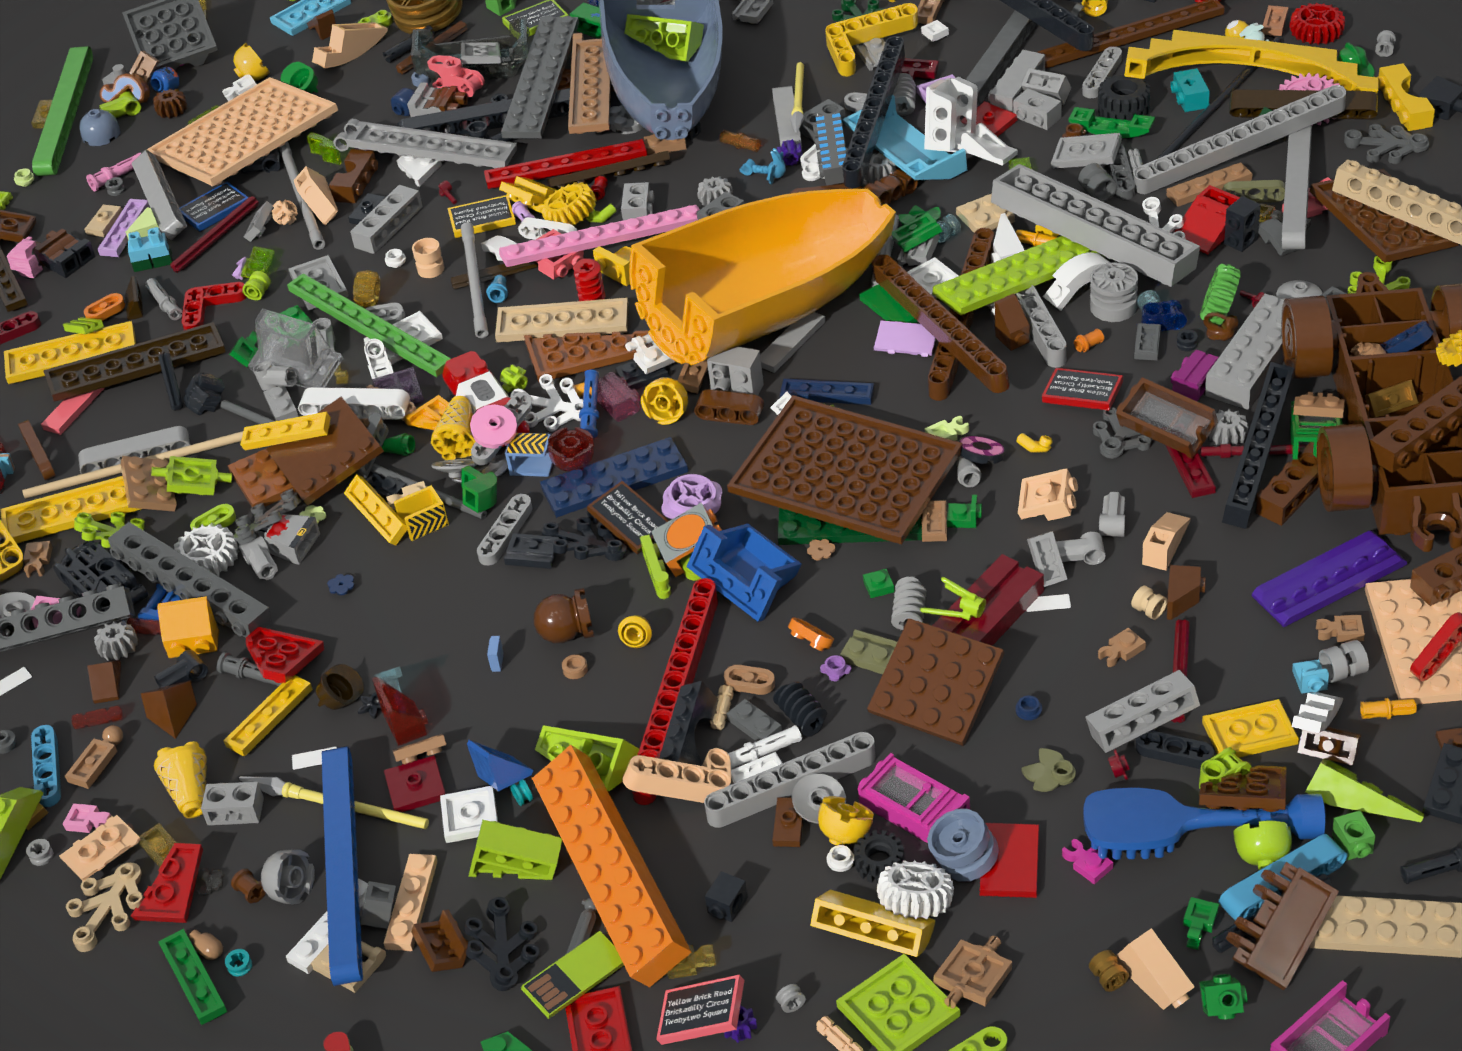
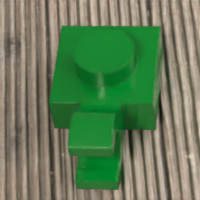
(244, 349)
(1199, 917)

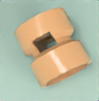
(428, 257)

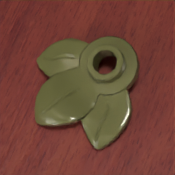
(1050, 771)

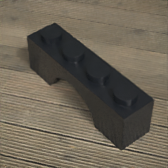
(693, 706)

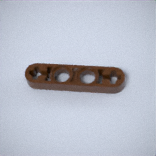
(36, 450)

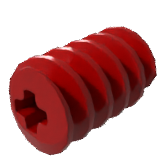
(588, 280)

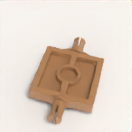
(973, 972)

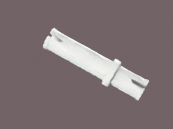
(754, 750)

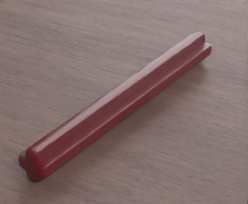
(1181, 652)

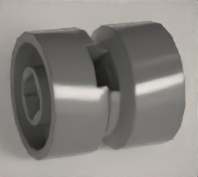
(1097, 182)

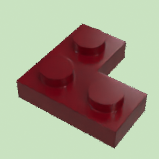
(920, 68)

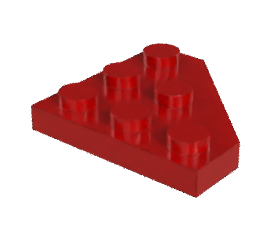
(280, 653)

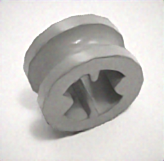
(36, 846)
(790, 998)

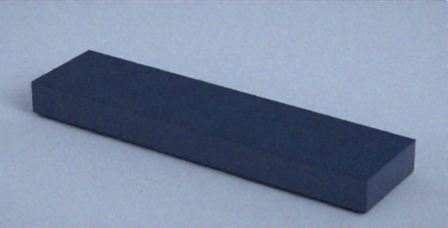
(829, 391)

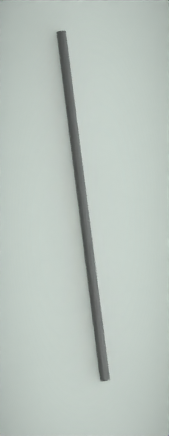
(377, 469)

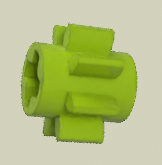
(513, 378)

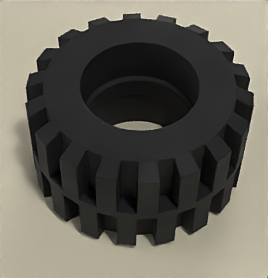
(1123, 97)

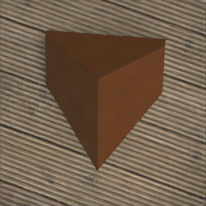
(170, 706)

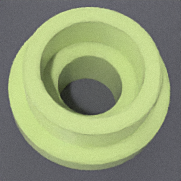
(23, 177)

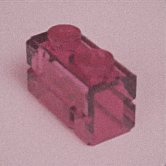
(617, 397)

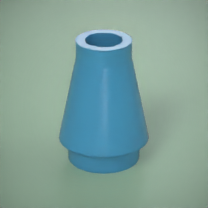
(497, 289)

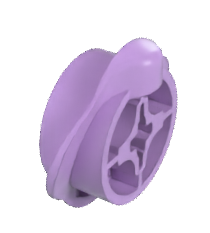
(688, 492)

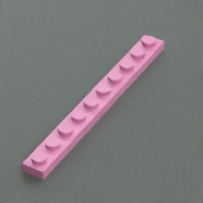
(597, 236)

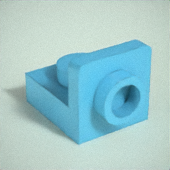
(1310, 676)

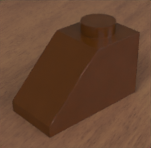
(1011, 323)
(1183, 589)

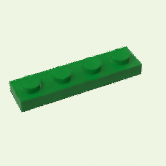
(192, 977)

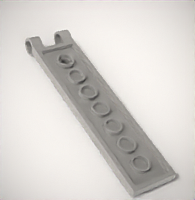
(426, 144)

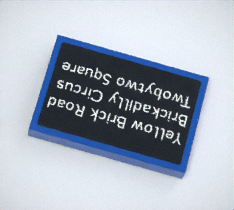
(212, 206)

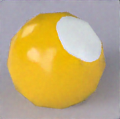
(1234, 28)

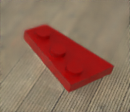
(173, 888)

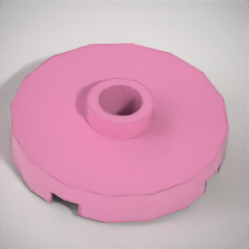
(493, 436)

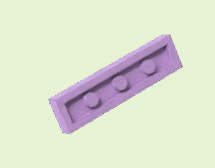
(116, 238)

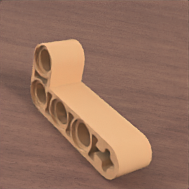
(677, 778)

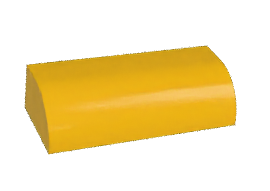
(871, 923)

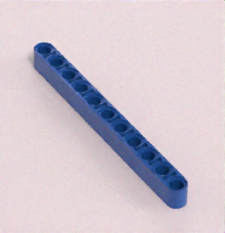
(341, 867)

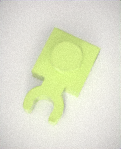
(949, 430)

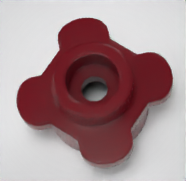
(1119, 765)

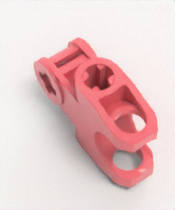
(455, 75)

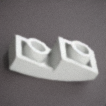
(493, 245)

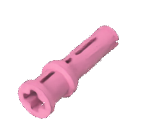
(100, 178)

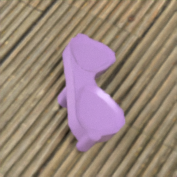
(237, 273)

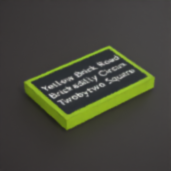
(535, 12)

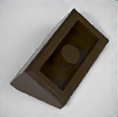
(133, 300)

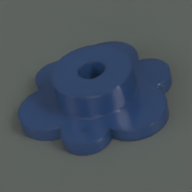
(341, 584)

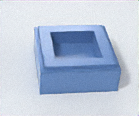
(495, 653)

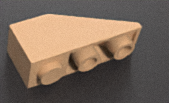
(316, 194)
(1164, 540)

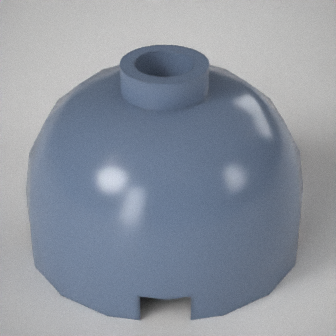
(98, 127)

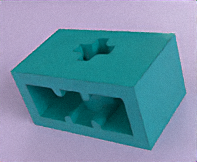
(1190, 90)

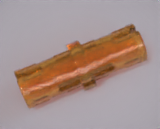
(740, 140)

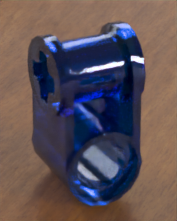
(1164, 314)

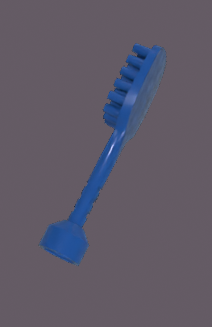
(1155, 820)

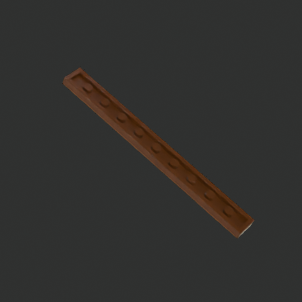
(1136, 31)

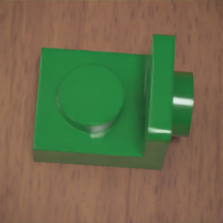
(964, 514)

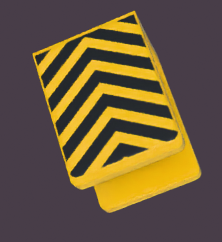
(422, 512)

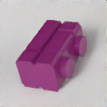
(1191, 377)

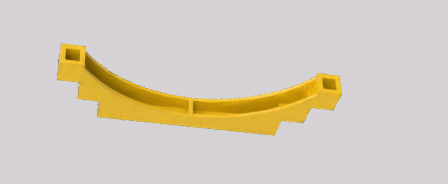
(1203, 48)

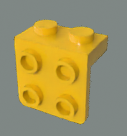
(614, 264)

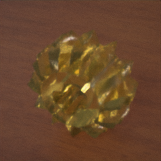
(366, 288)

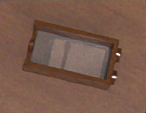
(1167, 417)

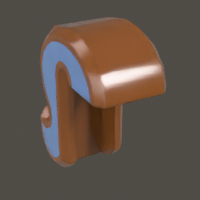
(125, 83)

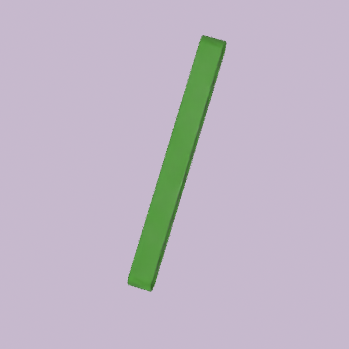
(62, 111)

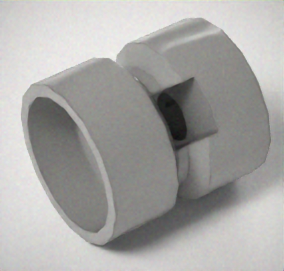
(1345, 660)

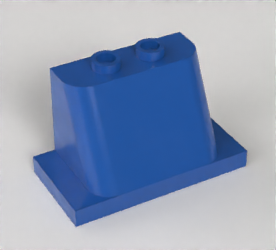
(743, 566)

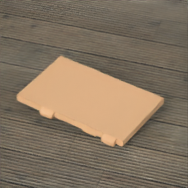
(100, 847)

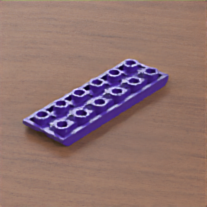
(1327, 578)

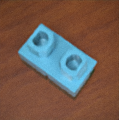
(148, 250)

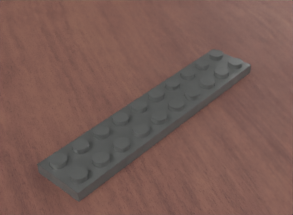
(540, 78)

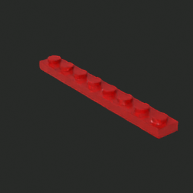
(566, 163)

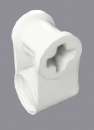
(379, 364)

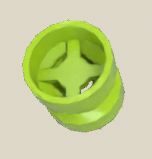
(256, 285)

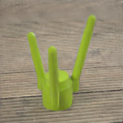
(970, 603)

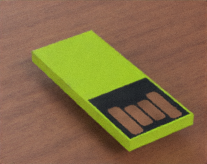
(573, 975)

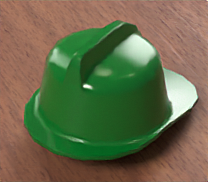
(1356, 55)
(300, 76)

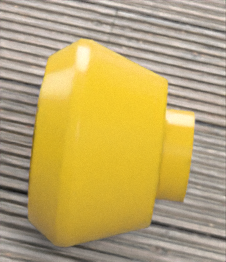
(635, 631)

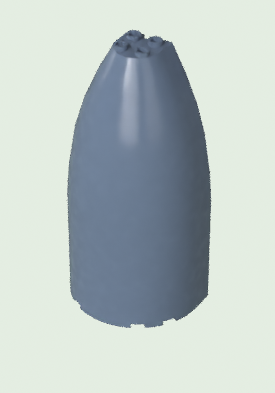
(658, 91)

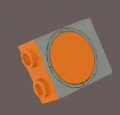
(681, 534)

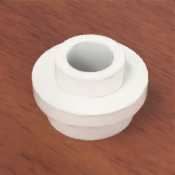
(395, 258)
(840, 858)

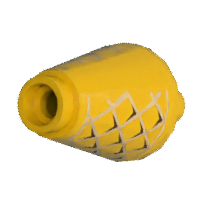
(453, 432)
(183, 776)

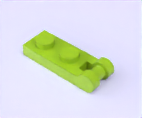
(655, 567)

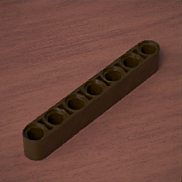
(1251, 102)

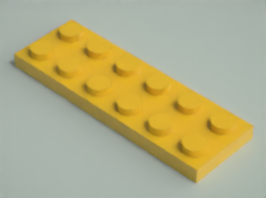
(31, 360)
(59, 510)

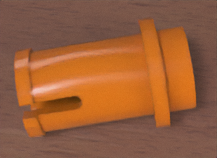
(1084, 342)

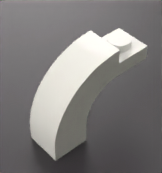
(1071, 277)

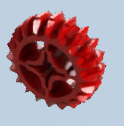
(1317, 23)

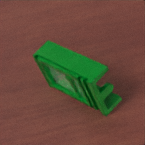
(1307, 428)

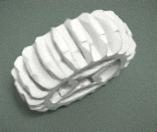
(209, 547)
(915, 889)

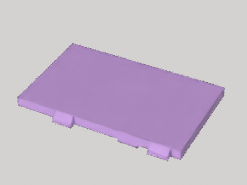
(904, 338)

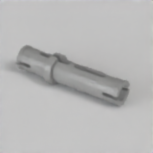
(166, 302)

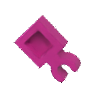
(1087, 862)

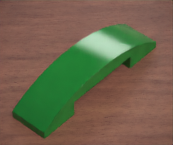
(1100, 125)

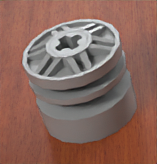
(1113, 292)

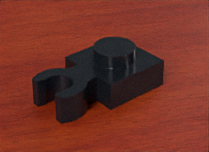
(387, 487)

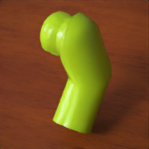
(601, 216)

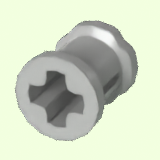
(1385, 43)

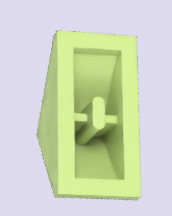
(143, 223)

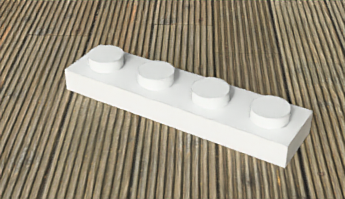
(317, 938)

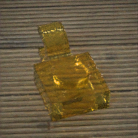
(688, 966)

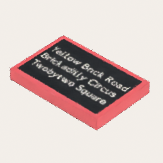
(700, 1009)

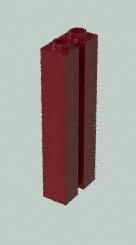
(1008, 595)

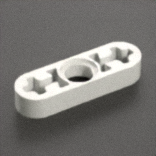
(534, 228)

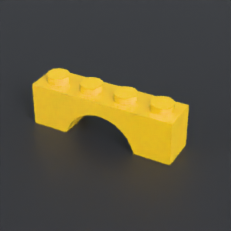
(1412, 111)

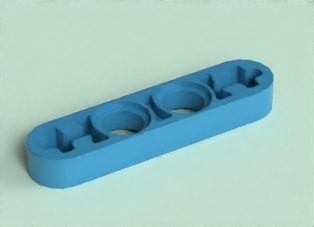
(51, 764)

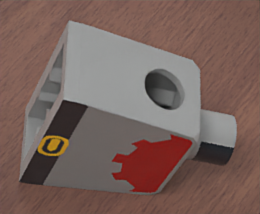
(291, 537)

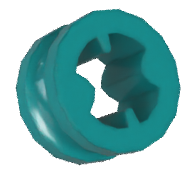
(521, 792)
(238, 954)

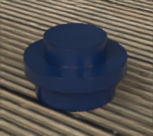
(1028, 708)

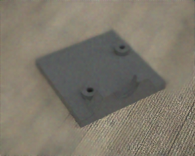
(172, 32)

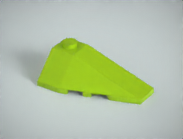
(668, 36)
(607, 753)
(1341, 789)

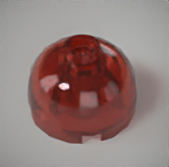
(571, 448)

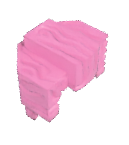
(22, 259)

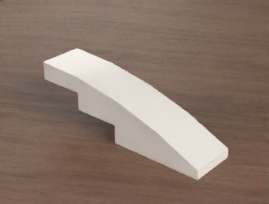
(1317, 712)

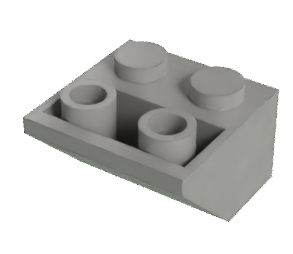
(736, 371)

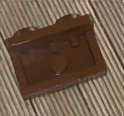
(441, 942)

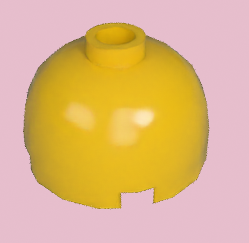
(249, 63)
(664, 400)
(842, 821)

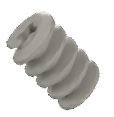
(905, 94)
(908, 601)

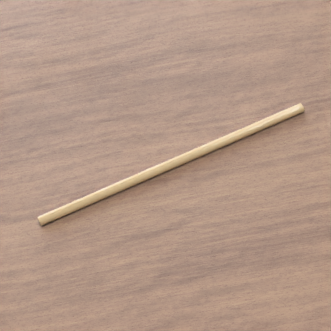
(116, 469)

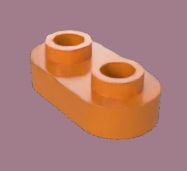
(105, 307)
(803, 629)

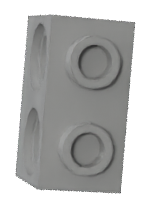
(1047, 83)
(637, 200)
(232, 803)

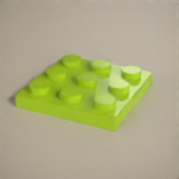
(897, 1007)

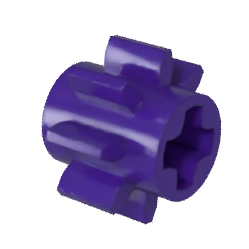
(791, 151)
(745, 1024)

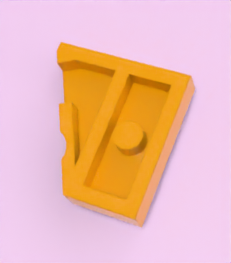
(428, 414)

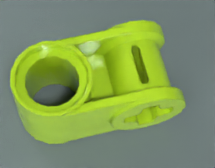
(1222, 765)

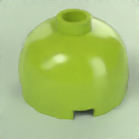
(1264, 843)

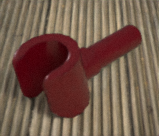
(445, 188)
(1254, 298)

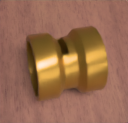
(1107, 969)

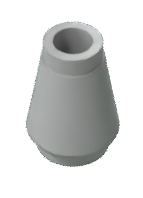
(968, 472)

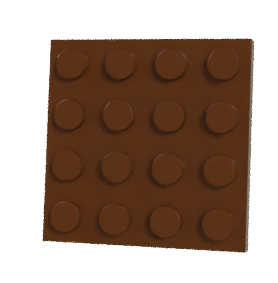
(936, 681)

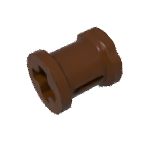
(248, 885)

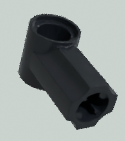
(267, 163)
(188, 667)

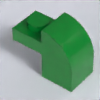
(478, 489)

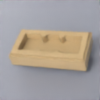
(103, 220)

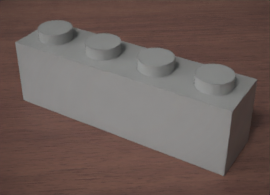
(1010, 84)

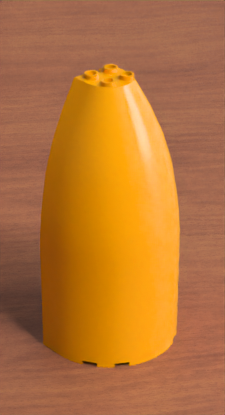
(754, 268)

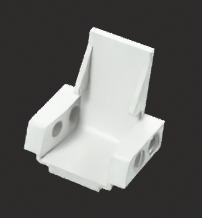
(947, 132)

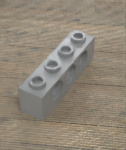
(386, 219)
(1142, 711)

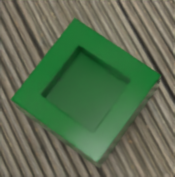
(878, 583)

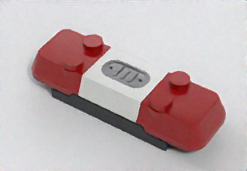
(471, 378)

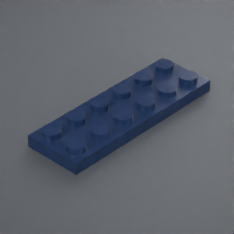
(636, 468)

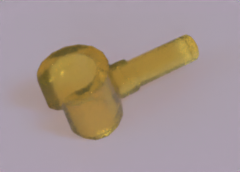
(341, 376)

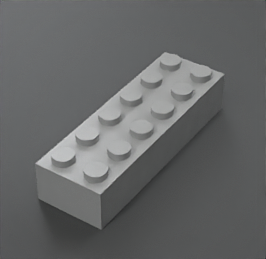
(1243, 365)

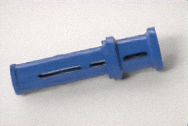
(589, 412)

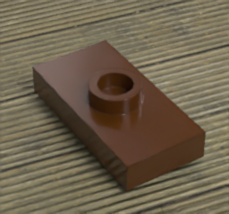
(787, 824)

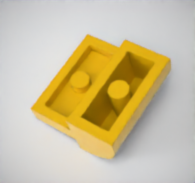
(528, 192)

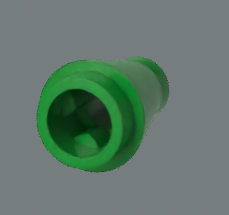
(400, 444)

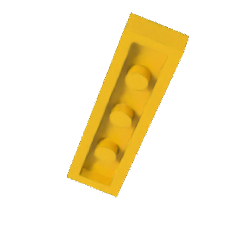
(285, 431)
(376, 510)
(267, 715)

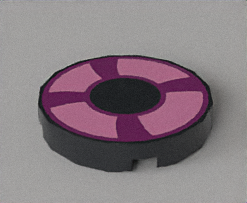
(981, 449)

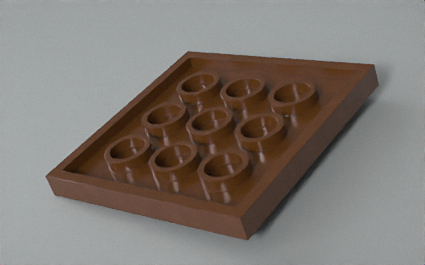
(326, 460)

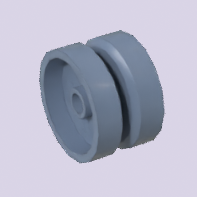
(963, 845)

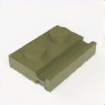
(868, 651)

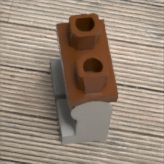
(434, 100)

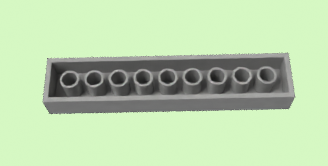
(1095, 225)

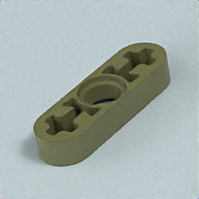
(1270, 185)

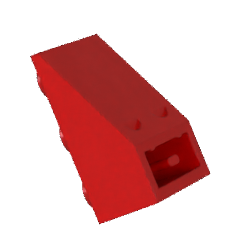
(1206, 218)

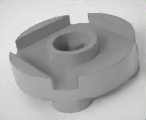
(621, 120)

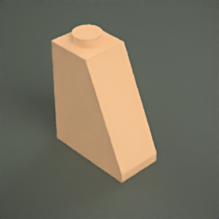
(1155, 970)

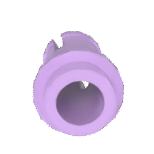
(521, 210)

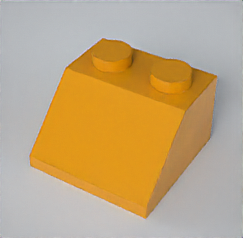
(188, 626)

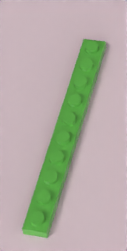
(369, 324)

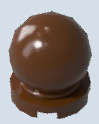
(563, 617)

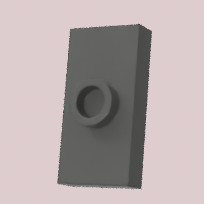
(1147, 341)

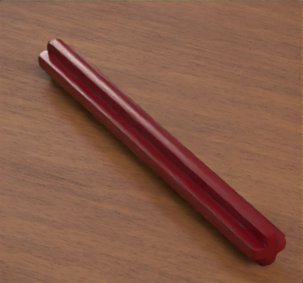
(214, 234)

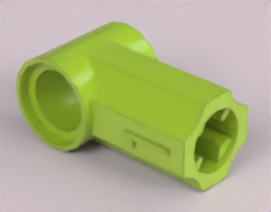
(120, 106)

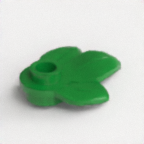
(916, 212)

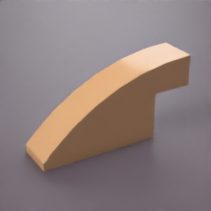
(348, 43)

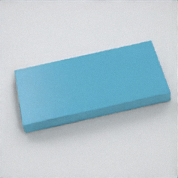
(295, 18)

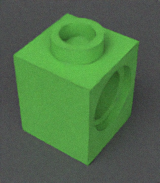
(1353, 835)

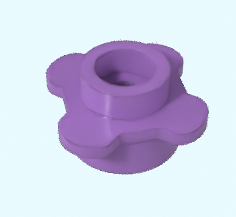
(835, 667)

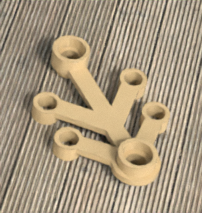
(125, 876)

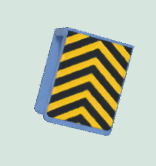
(528, 455)

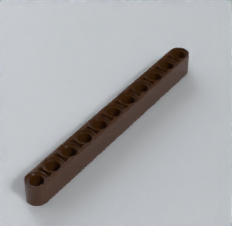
(941, 324)
(944, 363)

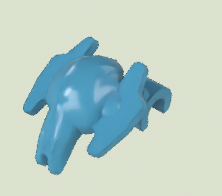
(774, 169)

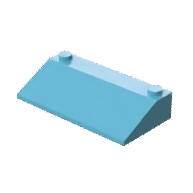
(905, 148)

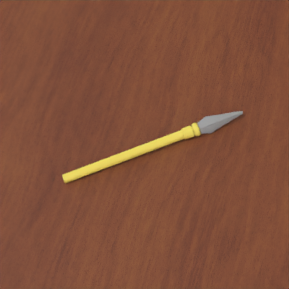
(797, 112)
(275, 786)

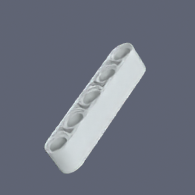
(363, 401)

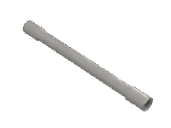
(480, 321)

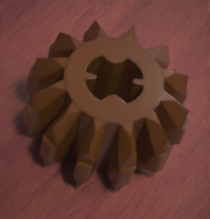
(170, 103)

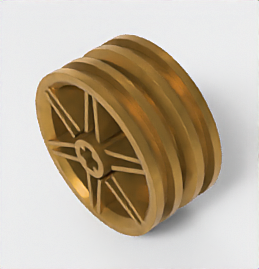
(420, 13)

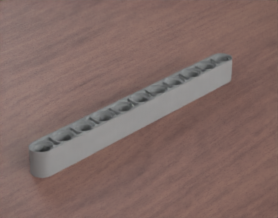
(1240, 139)
(1296, 189)

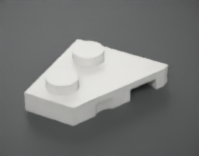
(418, 168)

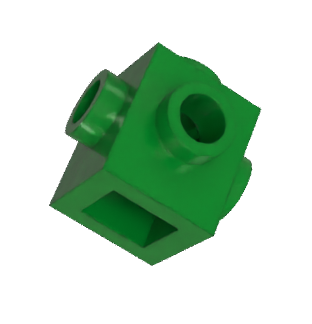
(1214, 991)

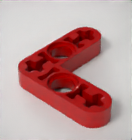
(204, 297)
(1438, 648)

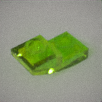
(325, 147)
(259, 261)

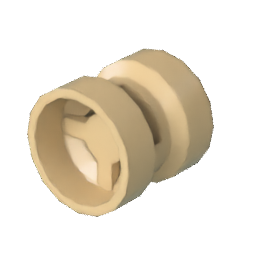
(1150, 603)

